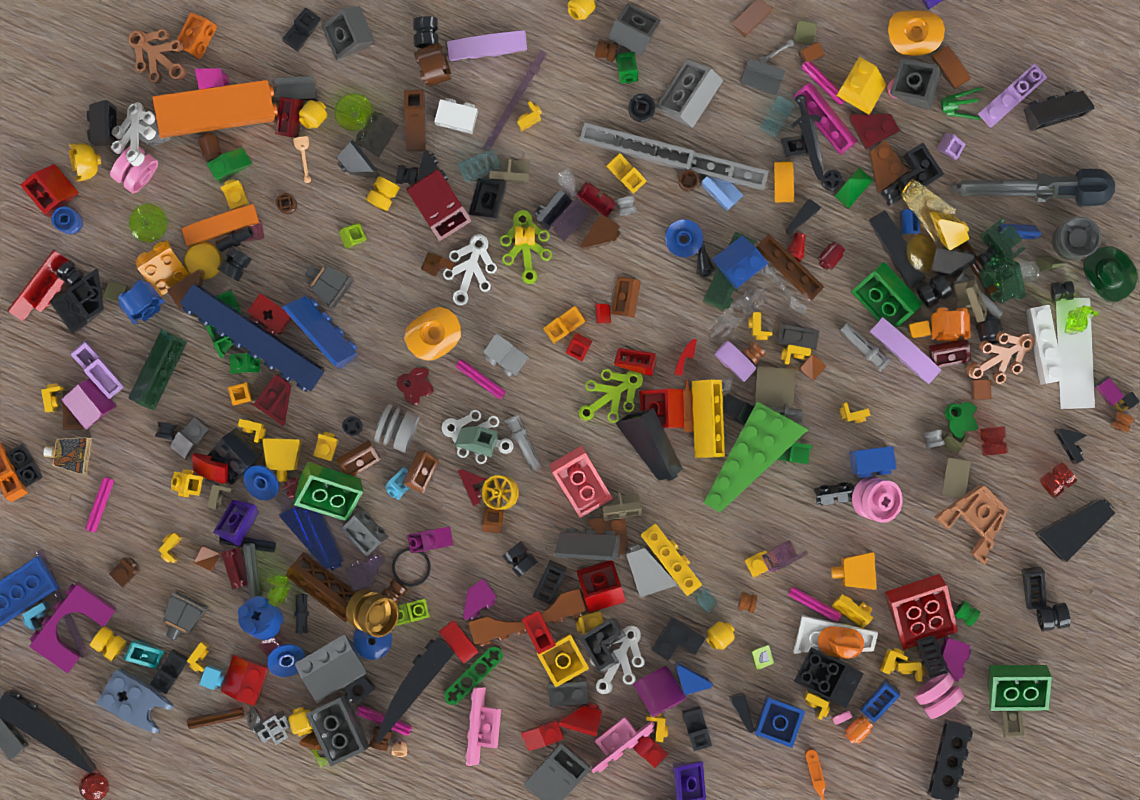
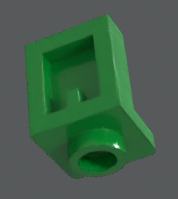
(627, 67)

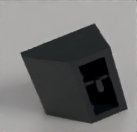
(237, 453)

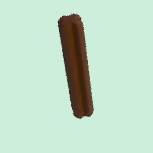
(215, 718)

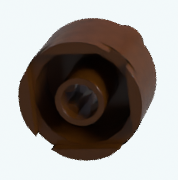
(433, 64)

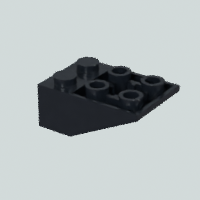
(828, 677)

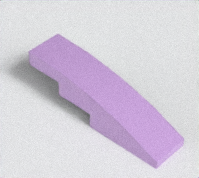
(487, 45)
(905, 350)

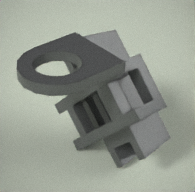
(261, 726)

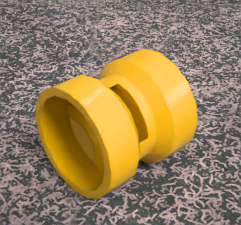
(525, 235)

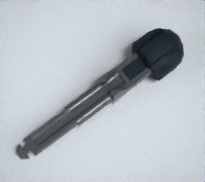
(1088, 187)

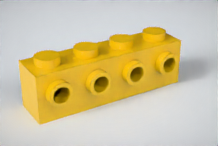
(708, 418)

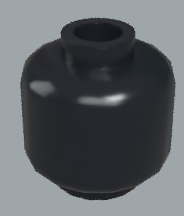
(988, 329)

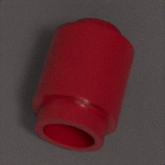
(831, 256)

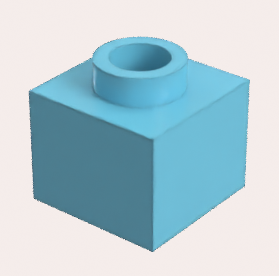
(212, 677)

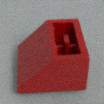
(49, 189)

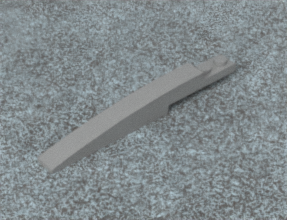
(674, 156)

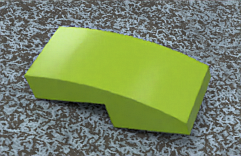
(412, 611)

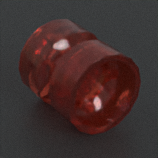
(993, 441)
(1058, 479)

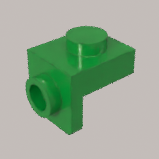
(244, 364)

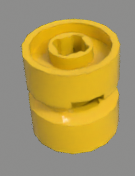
(382, 193)
(108, 643)

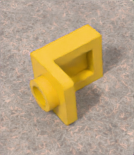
(754, 323)
(859, 416)
(170, 542)
(661, 729)

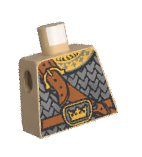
(70, 454)

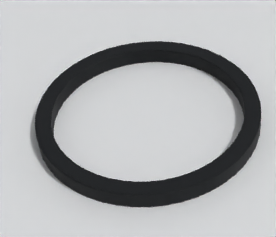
(407, 584)

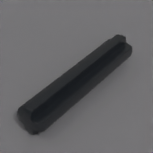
(261, 545)

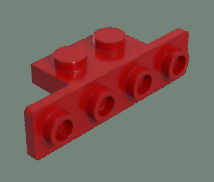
(40, 288)

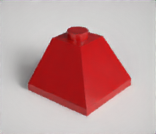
(583, 719)

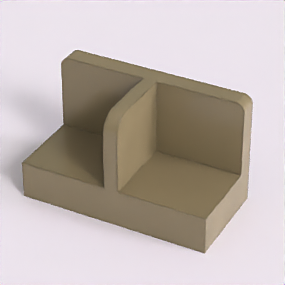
(511, 171)
(971, 298)
(956, 478)
(622, 507)

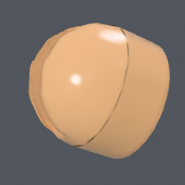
(399, 749)

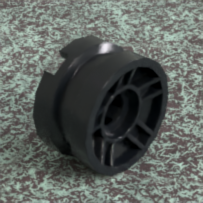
(640, 115)

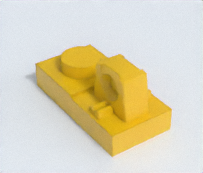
(858, 614)

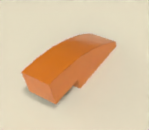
(9, 481)

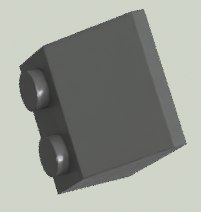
(634, 29)
(347, 32)
(916, 83)

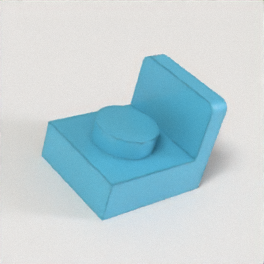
(395, 487)
(38, 612)

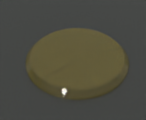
(921, 252)

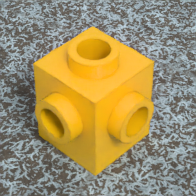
(186, 483)

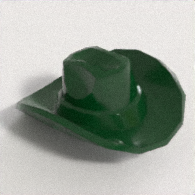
(1111, 273)

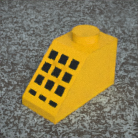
(950, 229)

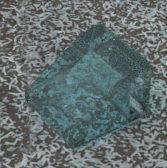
(706, 600)

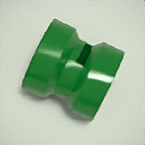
(967, 613)

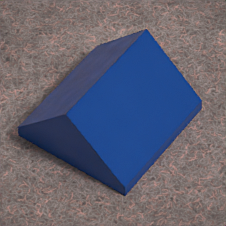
(691, 681)

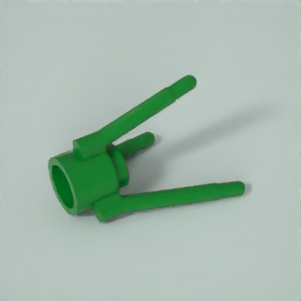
(951, 104)

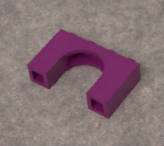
(48, 641)

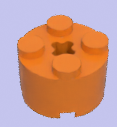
(950, 325)

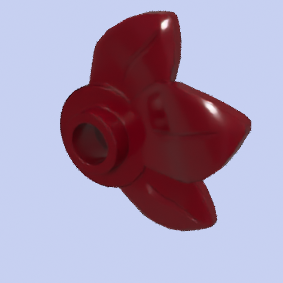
(417, 387)

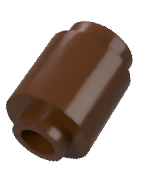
(209, 147)

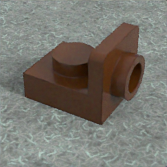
(434, 263)
(124, 571)

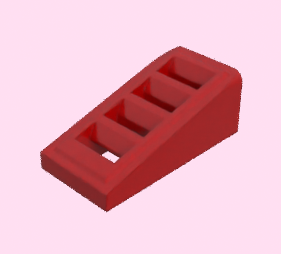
(643, 368)

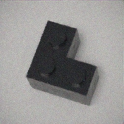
(923, 166)
(676, 634)
(598, 643)

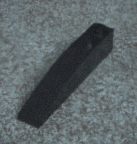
(418, 678)
(43, 728)

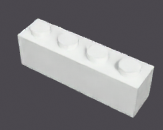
(1045, 344)

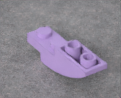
(1012, 95)

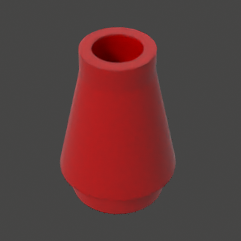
(797, 246)

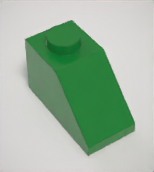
(229, 164)

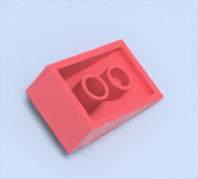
(580, 481)

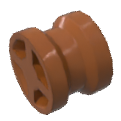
(754, 352)
(1122, 422)
(747, 602)

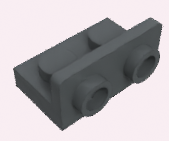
(364, 532)
(568, 693)

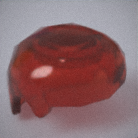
(93, 786)

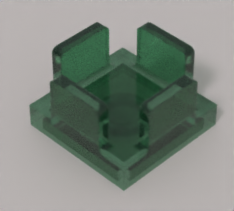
(1002, 241)
(1007, 277)

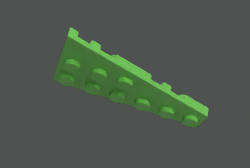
(756, 449)

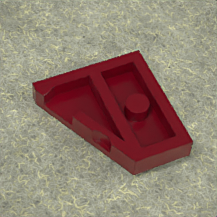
(873, 127)
(275, 399)

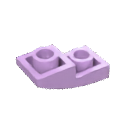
(735, 360)

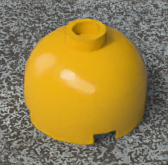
(84, 161)

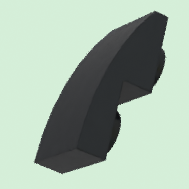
(24, 464)

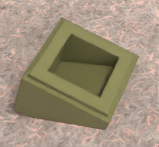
(805, 32)
(1049, 263)
(113, 290)
(954, 443)

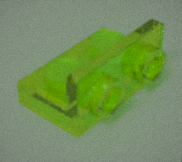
(1078, 319)
(279, 593)

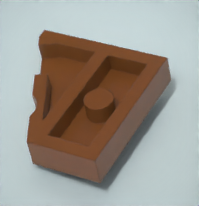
(886, 166)

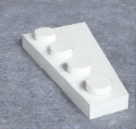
(811, 627)

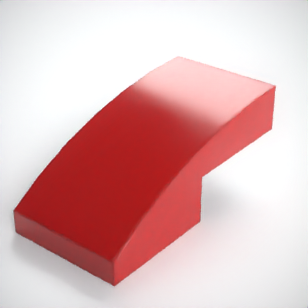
(688, 353)
(209, 469)
(458, 641)

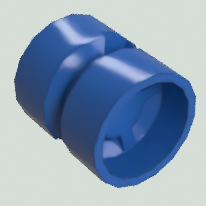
(67, 220)

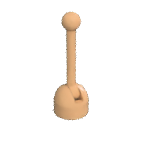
(302, 144)

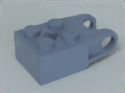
(140, 700)

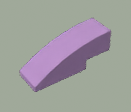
(97, 369)

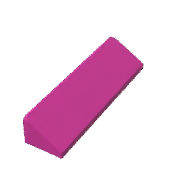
(830, 124)

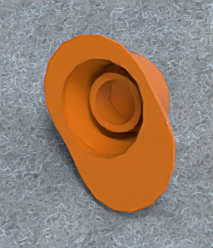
(840, 642)

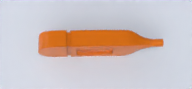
(688, 404)
(815, 772)

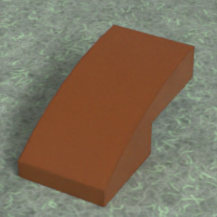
(951, 66)

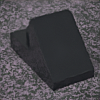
(793, 147)
(736, 408)
(1067, 439)

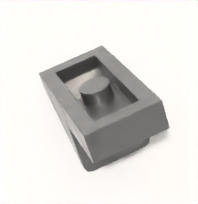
(189, 437)

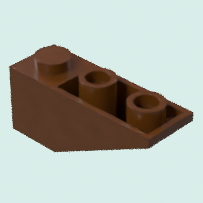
(415, 120)

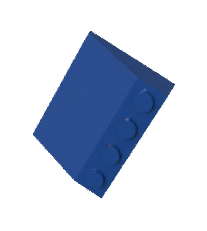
(321, 331)

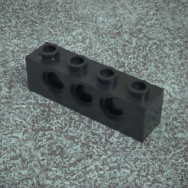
(945, 750)

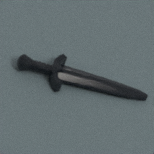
(810, 136)

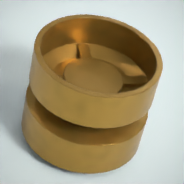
(372, 613)

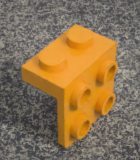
(161, 267)

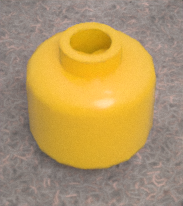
(580, 8)
(312, 114)
(720, 635)
(299, 722)

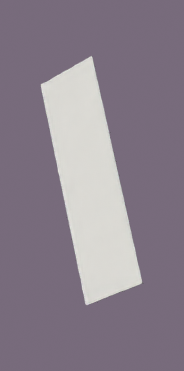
(1076, 359)

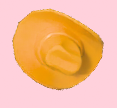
(915, 32)
(433, 333)

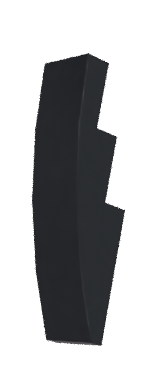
(896, 247)

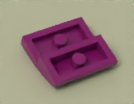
(659, 691)

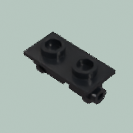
(826, 493)

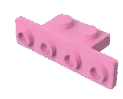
(483, 726)
(617, 739)

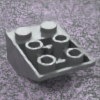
(557, 774)

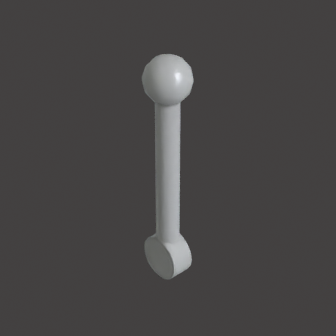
(763, 59)

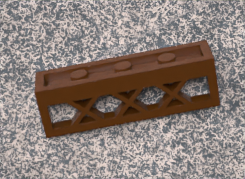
(789, 267)
(320, 590)

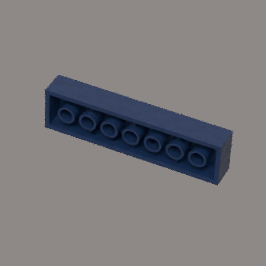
(252, 337)

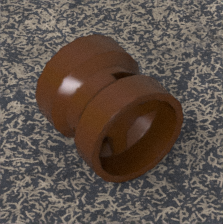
(606, 50)
(688, 177)
(288, 206)
(398, 587)
(383, 745)

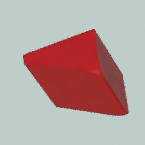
(603, 314)
(578, 346)

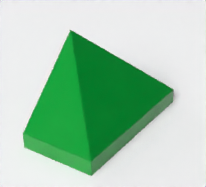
(853, 188)

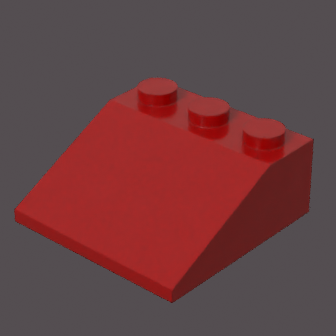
(921, 610)

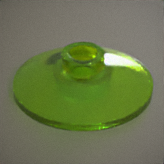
(349, 104)
(156, 227)

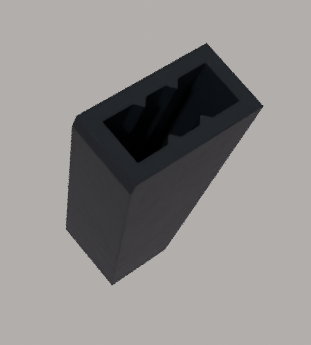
(651, 443)
(1075, 529)

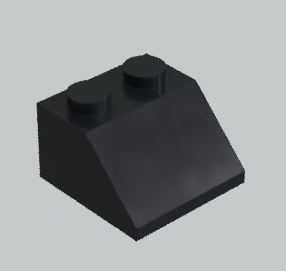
(102, 120)

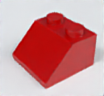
(667, 405)
(601, 586)
(245, 680)

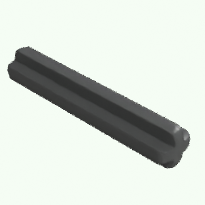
(252, 570)

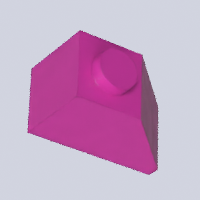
(211, 78)

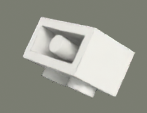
(456, 116)

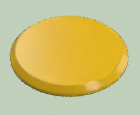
(204, 257)

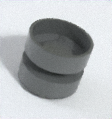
(1076, 238)

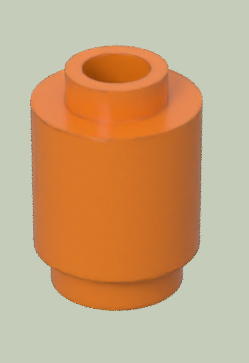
(858, 730)

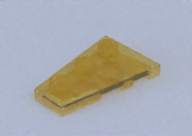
(922, 203)

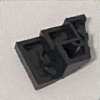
(80, 302)

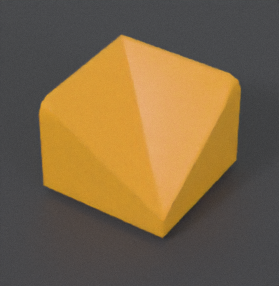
(919, 329)
(240, 394)

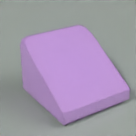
(951, 146)

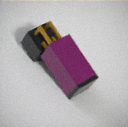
(1112, 394)

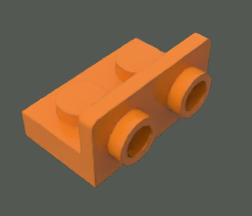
(196, 35)

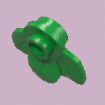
(963, 420)

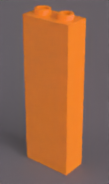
(214, 108)

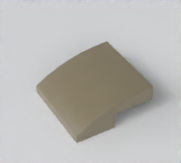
(774, 386)

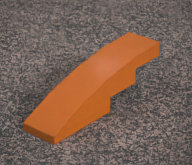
(220, 225)

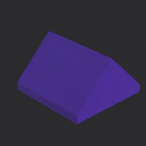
(236, 521)
(689, 781)

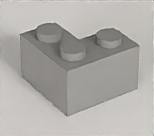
(505, 355)

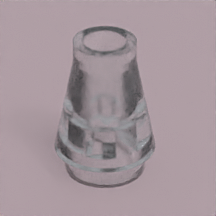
(567, 182)

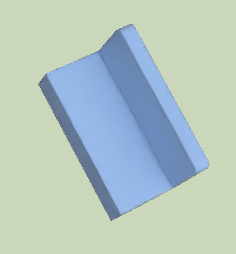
(724, 193)

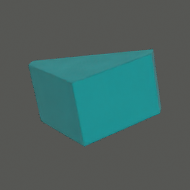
(143, 654)

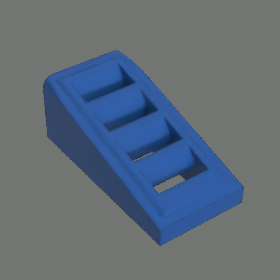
(885, 705)

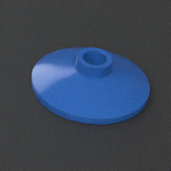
(690, 231)
(261, 482)
(370, 651)
(285, 666)

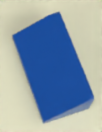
(1025, 231)

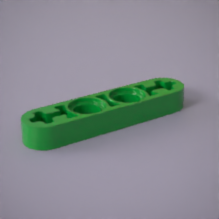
(470, 672)

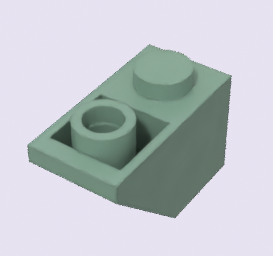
(477, 440)

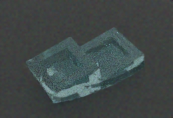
(777, 116)

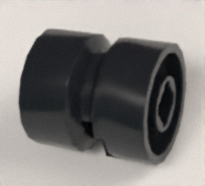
(425, 31)
(234, 264)
(940, 288)
(522, 565)
(1055, 616)

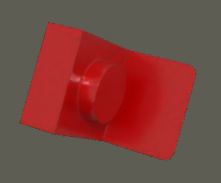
(539, 632)
(650, 750)

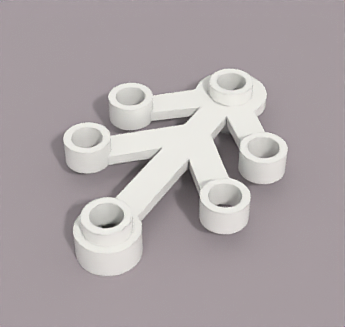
(134, 114)
(471, 266)
(467, 419)
(621, 655)

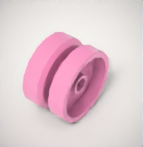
(133, 176)
(877, 499)
(939, 695)

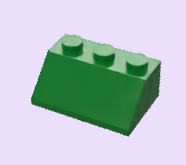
(886, 296)
(328, 491)
(1019, 687)

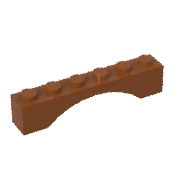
(488, 628)

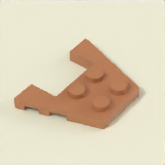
(982, 512)

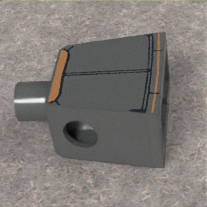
(329, 284)
(182, 614)

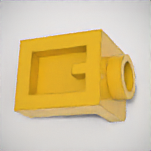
(527, 120)
(234, 194)
(799, 353)
(50, 401)
(250, 426)
(326, 446)
(756, 564)
(588, 622)
(199, 653)
(889, 662)
(908, 667)
(814, 700)

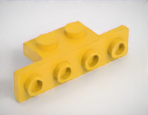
(671, 560)

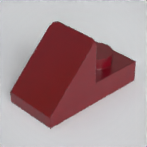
(470, 479)

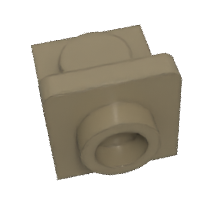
(216, 497)

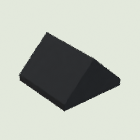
(488, 199)

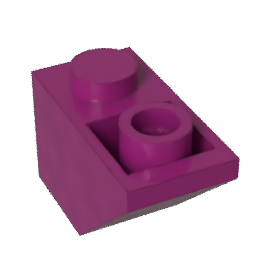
(430, 539)
(477, 597)
(955, 655)

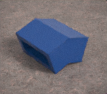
(909, 223)

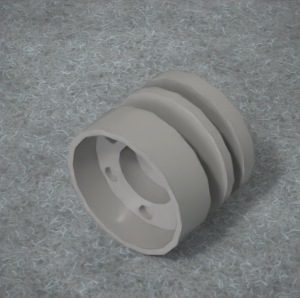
(397, 428)

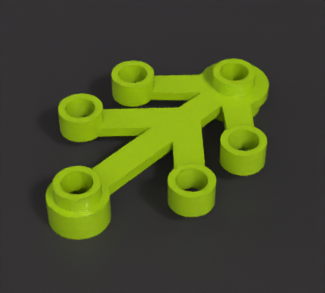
(525, 247)
(613, 394)

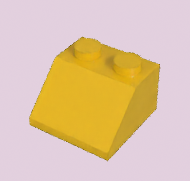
(862, 86)
(563, 660)

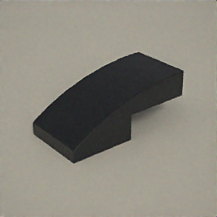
(301, 30)
(169, 671)
(696, 728)

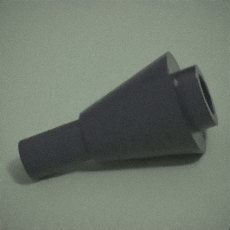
(704, 264)

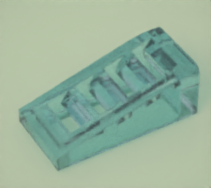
(476, 159)

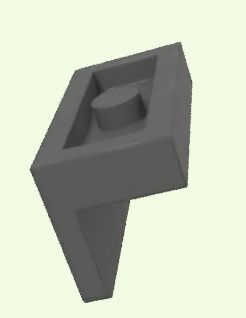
(762, 76)
(296, 87)
(11, 740)

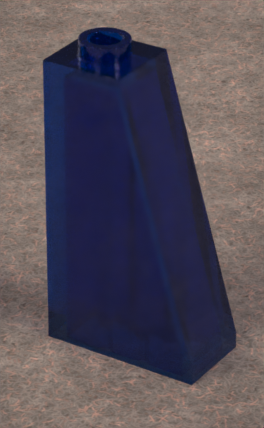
(315, 534)

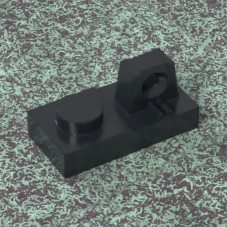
(554, 209)
(798, 336)

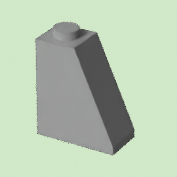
(647, 571)

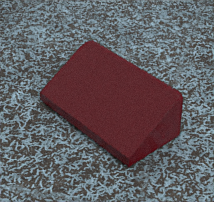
(288, 117)
(950, 353)

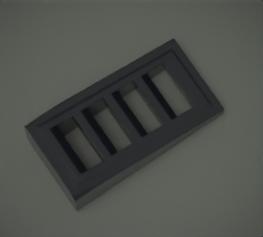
(806, 212)
(556, 567)
(1026, 574)
(928, 645)
(740, 704)

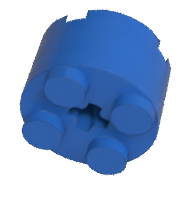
(140, 301)
(260, 618)

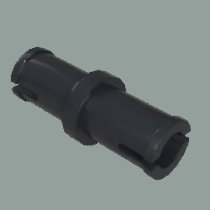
(234, 238)
(301, 613)

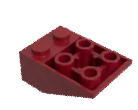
(438, 205)

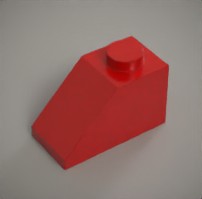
(543, 735)

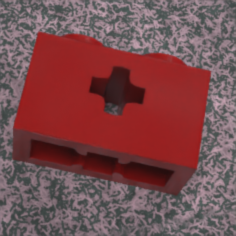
(261, 307)

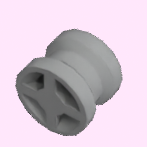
(626, 205)
(933, 438)

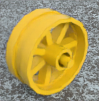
(500, 492)

